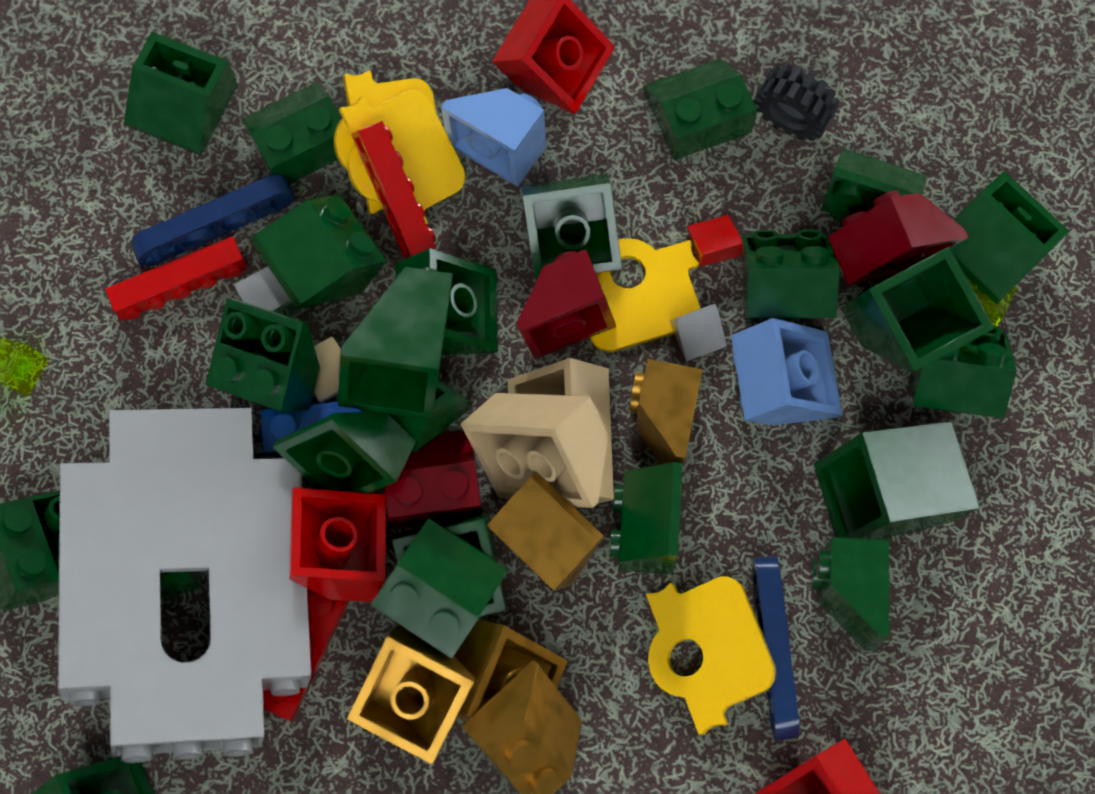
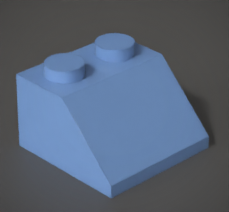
(497, 131)
(785, 373)

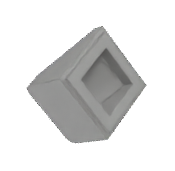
(699, 332)

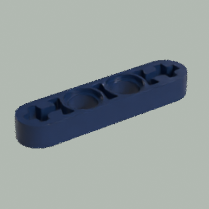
(212, 220)
(773, 625)

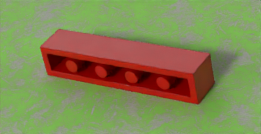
(394, 189)
(176, 279)

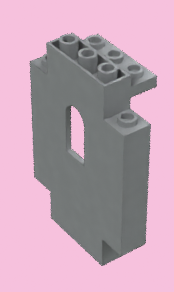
(179, 501)

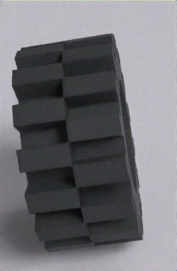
(796, 102)

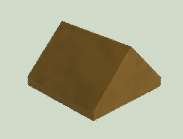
(546, 532)

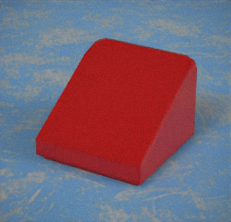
(715, 240)

